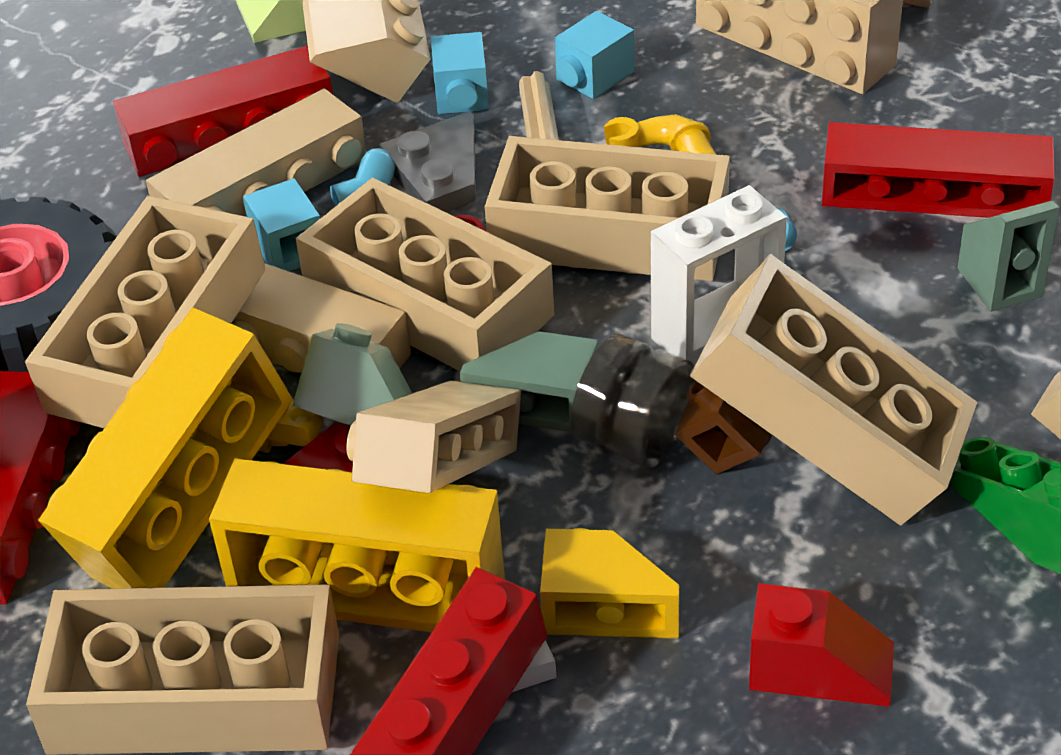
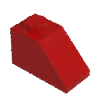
(817, 648)

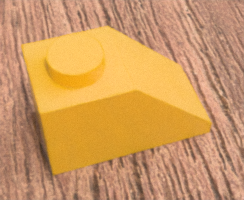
(604, 588)

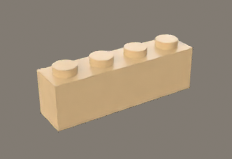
(300, 142)
(291, 308)
(434, 435)

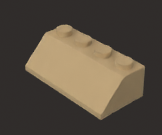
(368, 42)

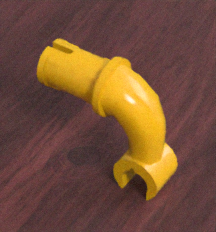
(669, 130)

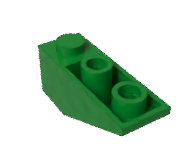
(1015, 494)

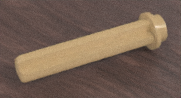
(537, 107)

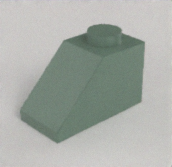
(1009, 254)
(545, 370)
(347, 374)

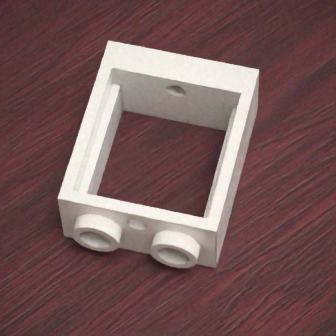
(680, 246)

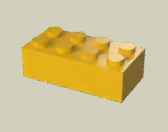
(166, 454)
(381, 549)

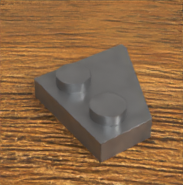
(437, 162)

